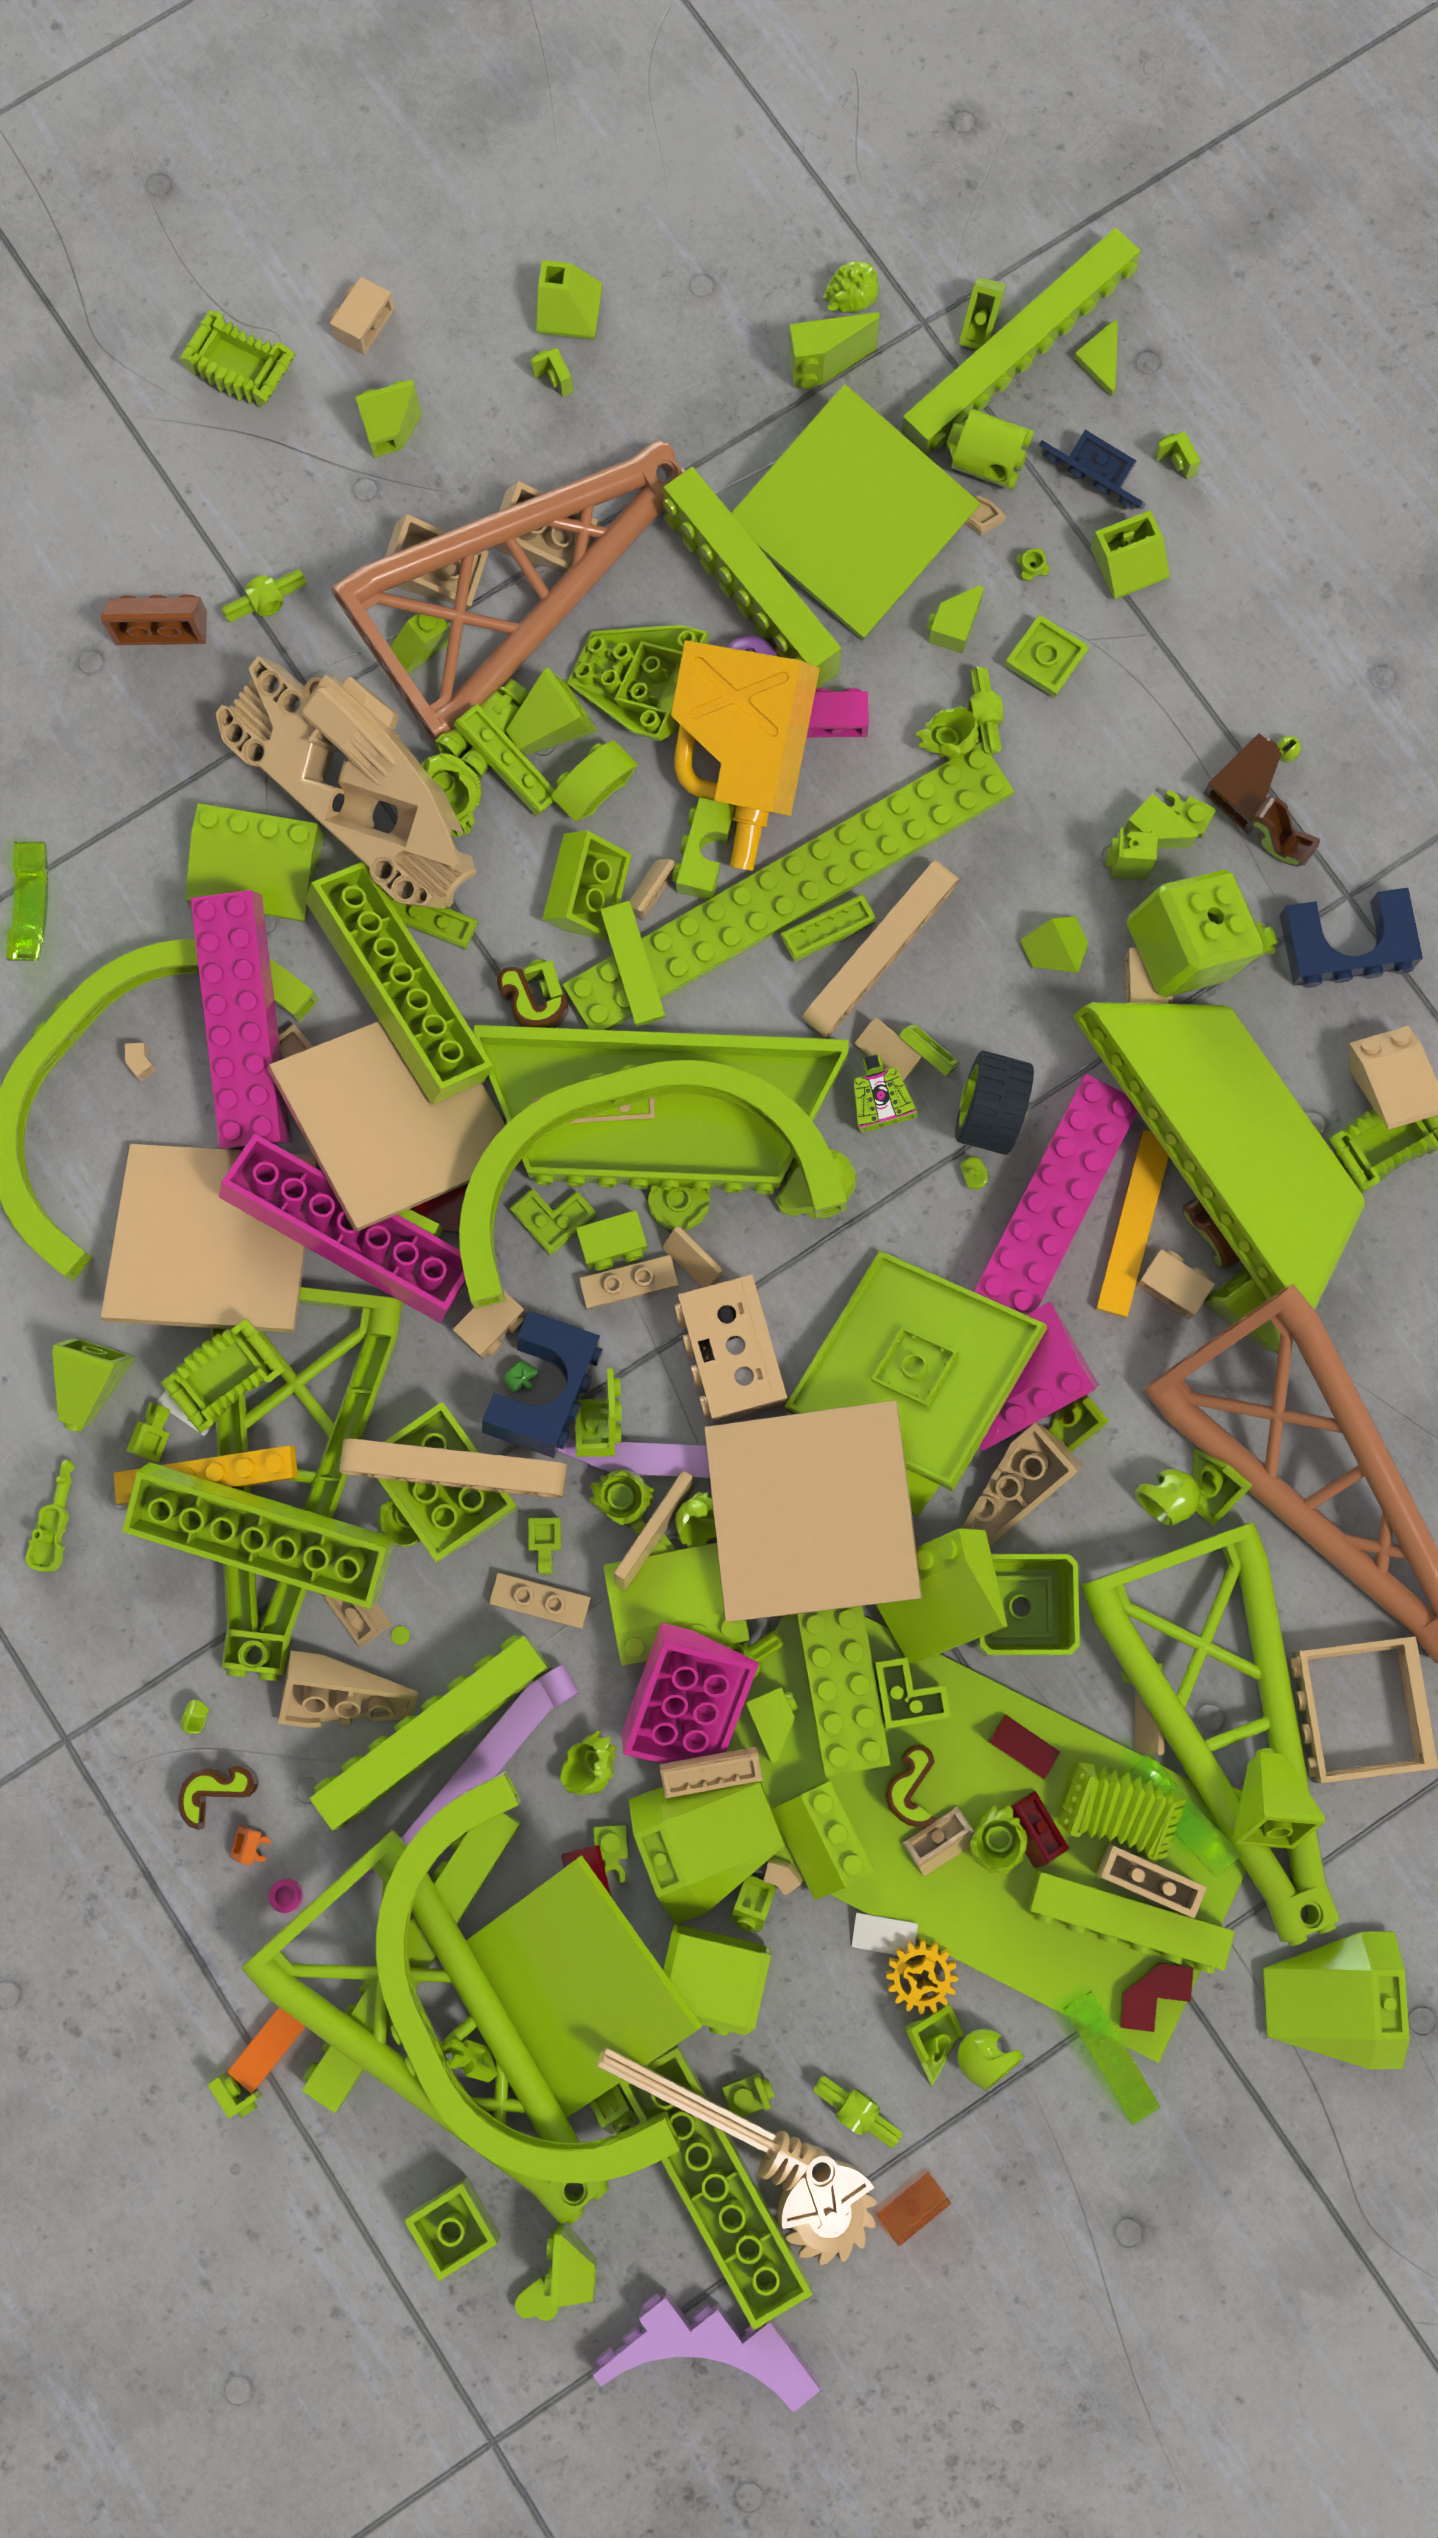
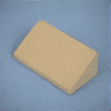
(652, 887)
(894, 1052)
(692, 1258)
(360, 1622)
(1146, 1732)
(939, 1841)

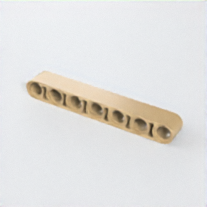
(880, 949)
(453, 1468)

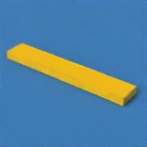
(1133, 1227)

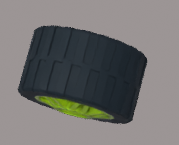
(994, 1102)

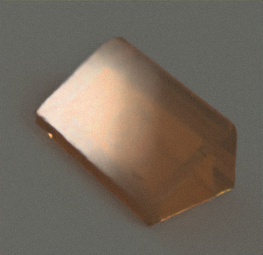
(913, 2209)

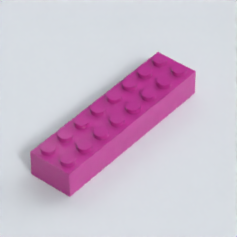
(239, 1017)
(1057, 1196)
(303, 1207)

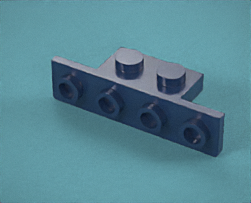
(1099, 461)

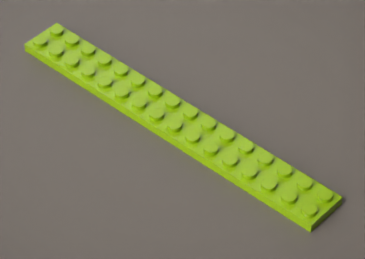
(798, 883)

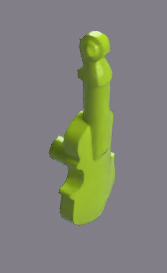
(46, 1548)

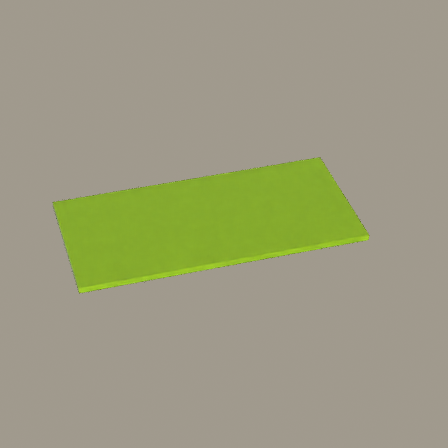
(961, 1904)

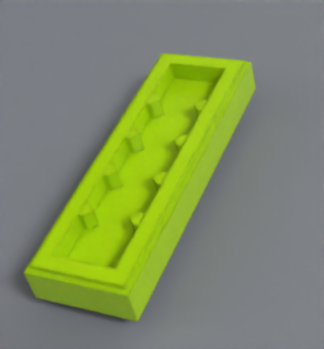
(828, 928)

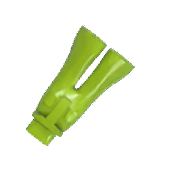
(501, 708)

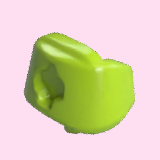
(974, 1172)
(194, 1717)

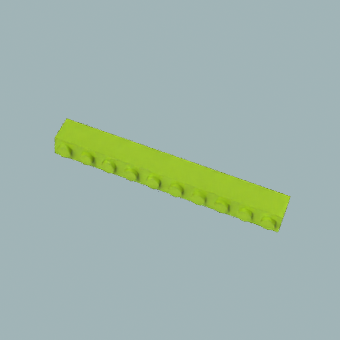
(1021, 340)
(457, 1885)

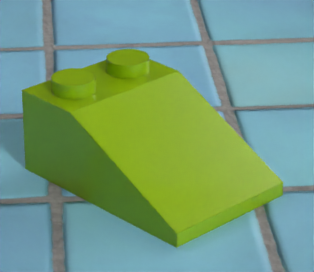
(829, 347)

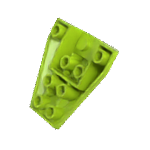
(634, 675)
(703, 1843)
(1342, 2001)

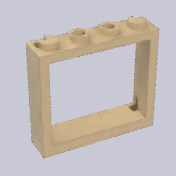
(1415, 1703)

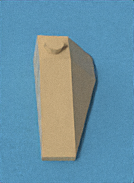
(1025, 1477)
(329, 1690)

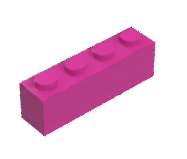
(839, 714)

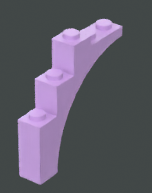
(712, 2336)

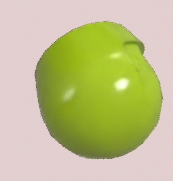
(1175, 1497)
(983, 2061)

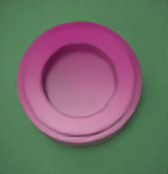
(286, 1895)

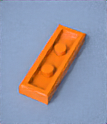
(266, 2050)

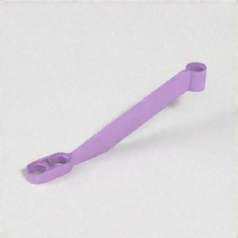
(649, 1459)
(500, 1742)

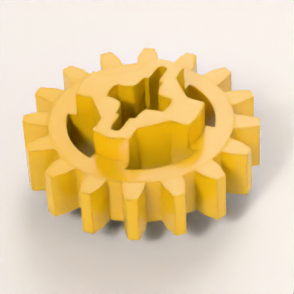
(917, 1989)

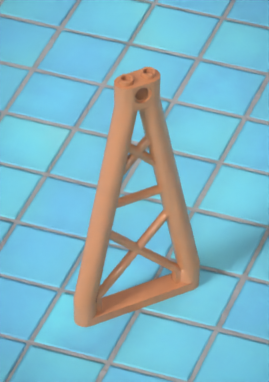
(367, 583)
(1400, 1515)

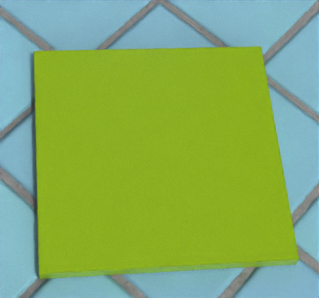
(854, 511)
(931, 1349)
(580, 1983)

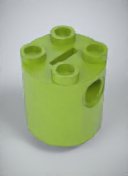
(989, 448)

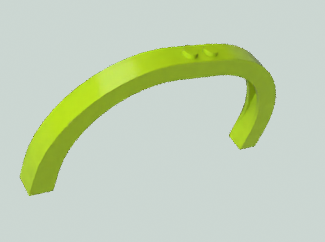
(51, 1043)
(614, 1090)
(506, 2147)

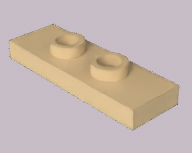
(628, 1282)
(540, 1600)
(710, 1772)

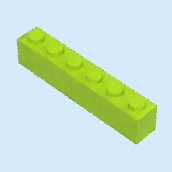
(1131, 1921)

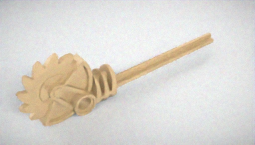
(821, 2207)

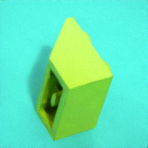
(1131, 554)

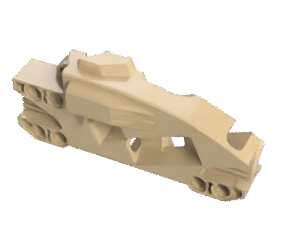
(351, 719)

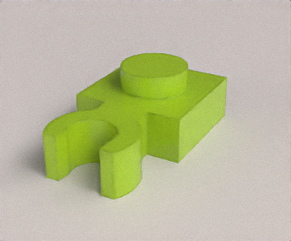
(1192, 811)
(613, 1847)
(473, 2059)

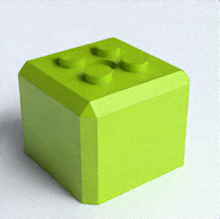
(1195, 933)
(1053, 1594)
(718, 1977)

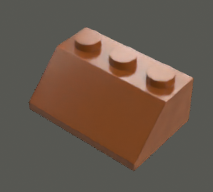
(155, 620)

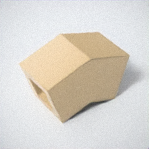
(138, 1060)
(783, 1875)

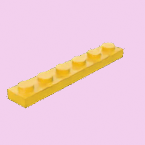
(229, 1470)

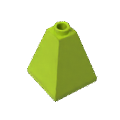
(549, 716)
(1236, 1300)
(85, 1379)
(1275, 1804)

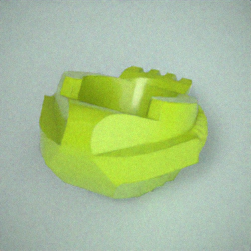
(460, 786)
(794, 1195)

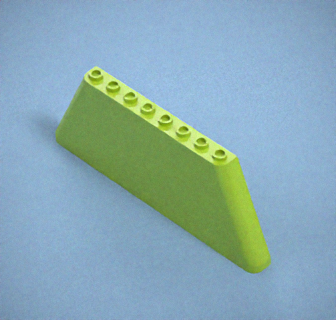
(1233, 1136)
(692, 1137)

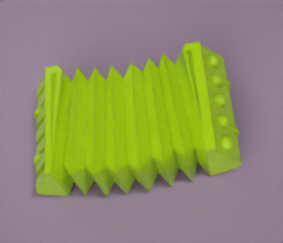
(234, 361)
(1374, 1151)
(221, 1373)
(1122, 1809)

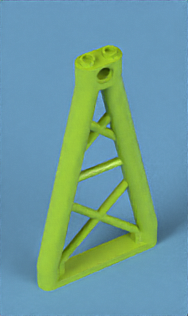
(380, 1329)
(1111, 1614)
(277, 1980)

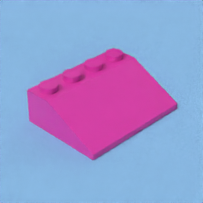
(1048, 1382)
(686, 1698)

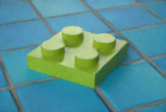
(1047, 656)

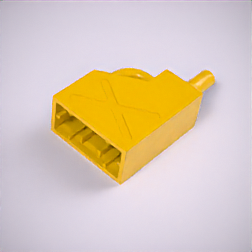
(755, 722)

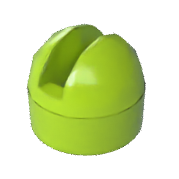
(1293, 752)

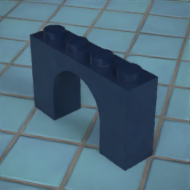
(1315, 961)
(544, 1426)

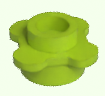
(1032, 556)

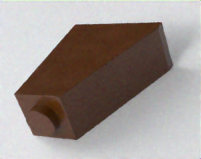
(1245, 781)

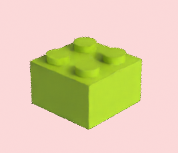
(452, 2228)

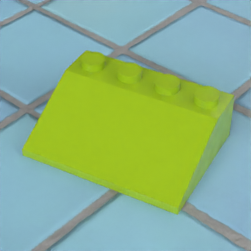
(256, 853)
(438, 1514)
(675, 1590)
(957, 1597)

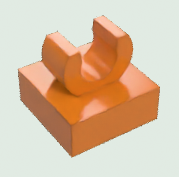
(246, 1844)

